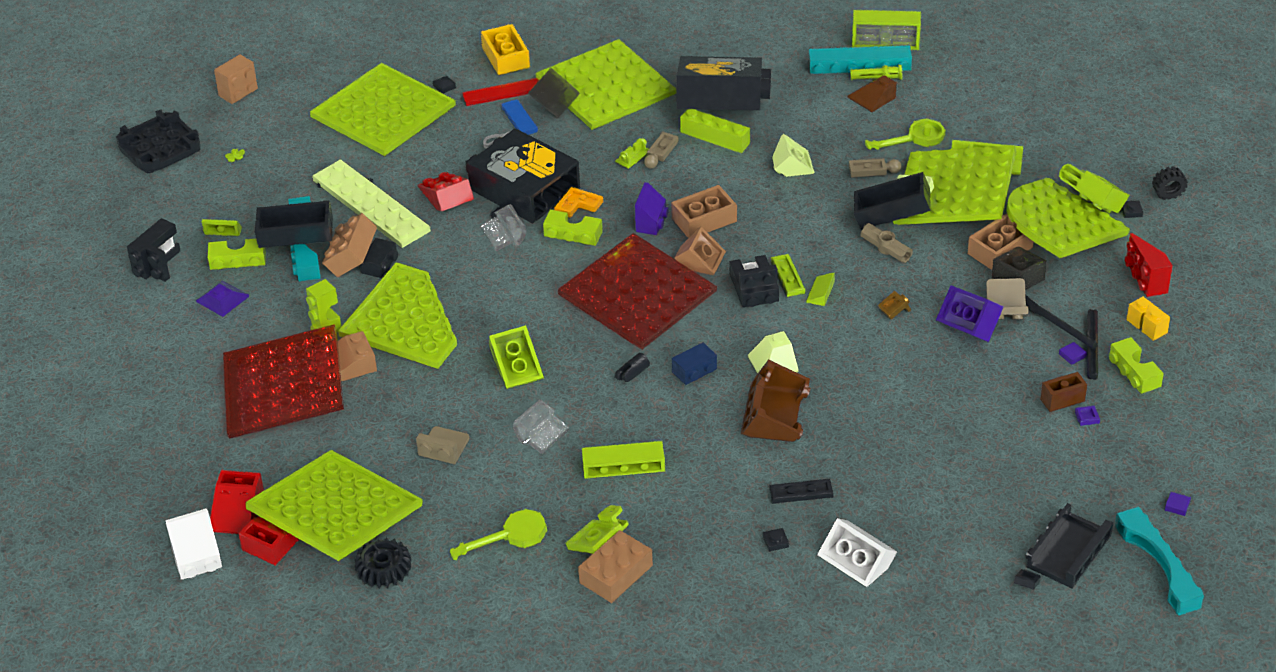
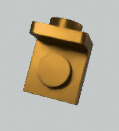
(894, 305)

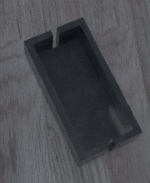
(892, 200)
(294, 224)

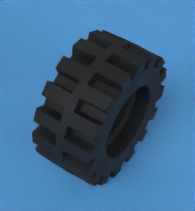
(1166, 176)

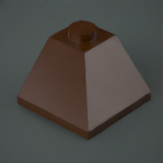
(875, 93)

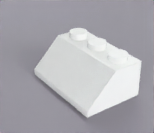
(856, 552)

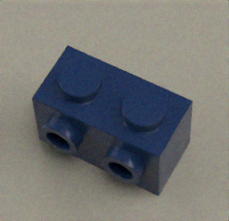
(694, 363)

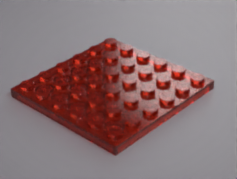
(637, 291)
(282, 381)

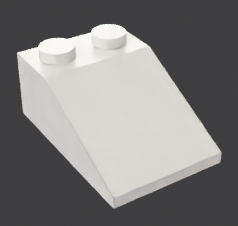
(193, 544)

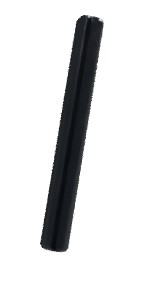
(1092, 354)

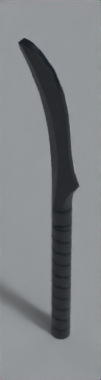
(1035, 308)

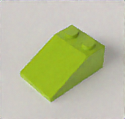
(515, 357)

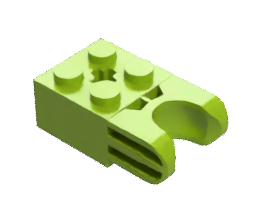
(1094, 188)

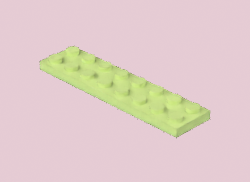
(366, 198)

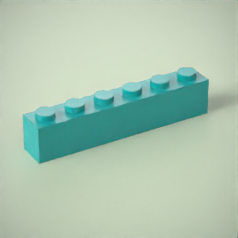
(843, 59)

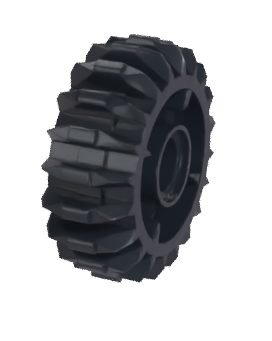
(382, 562)

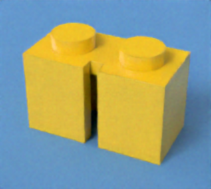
(1154, 319)

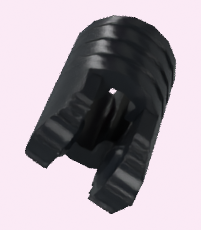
(632, 368)

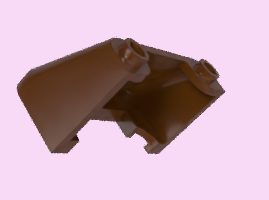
(775, 404)

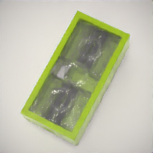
(886, 28)

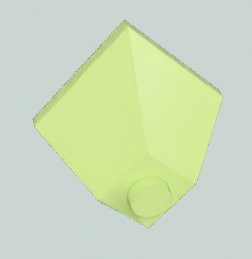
(791, 158)
(775, 348)

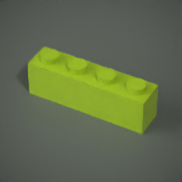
(715, 130)
(623, 459)

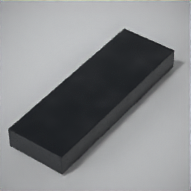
(801, 491)

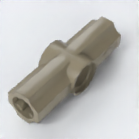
(886, 243)

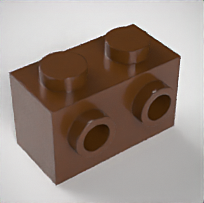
(1063, 391)

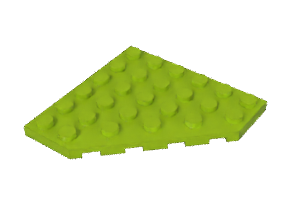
(404, 318)

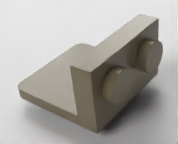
(1010, 295)
(442, 444)

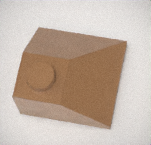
(700, 253)

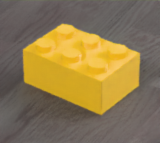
(505, 49)

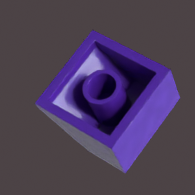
(650, 210)

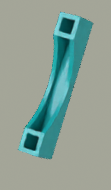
(306, 260)
(1137, 529)

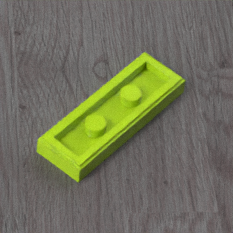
(788, 275)

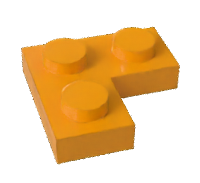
(577, 199)

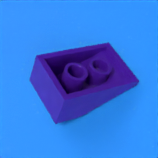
(969, 313)

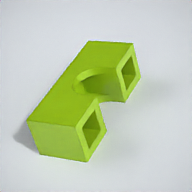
(585, 232)
(222, 257)
(320, 299)
(1127, 356)

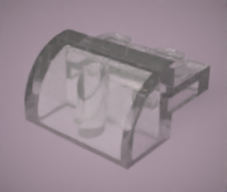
(505, 228)
(539, 427)

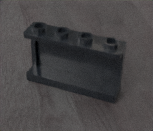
(1068, 547)

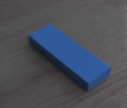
(519, 117)

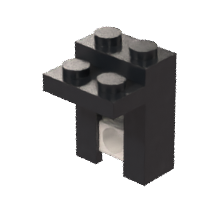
(153, 250)
(755, 281)

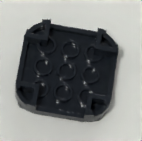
(158, 142)

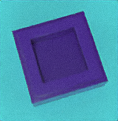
(1072, 353)
(1087, 415)
(1177, 503)

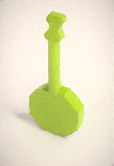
(922, 132)
(520, 529)

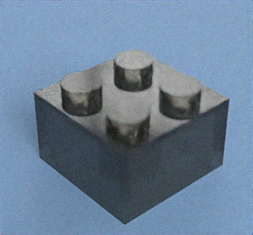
(554, 93)
(1020, 264)

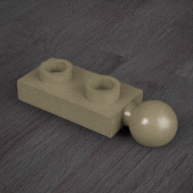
(660, 149)
(873, 167)

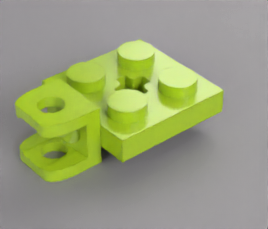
(598, 532)

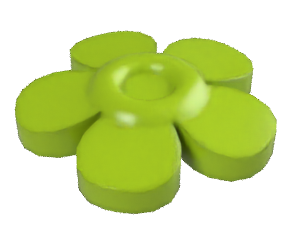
(235, 155)

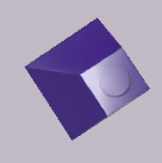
(222, 298)

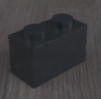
(379, 258)

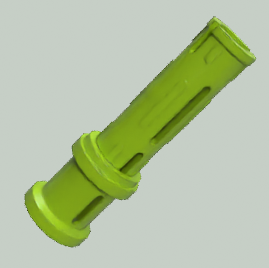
(891, 72)

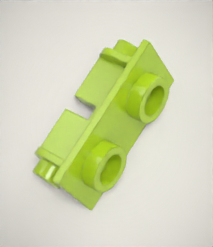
(633, 154)

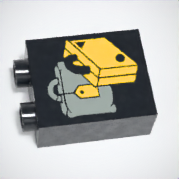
(721, 83)
(523, 174)

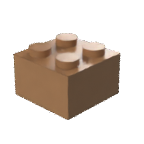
(236, 79)

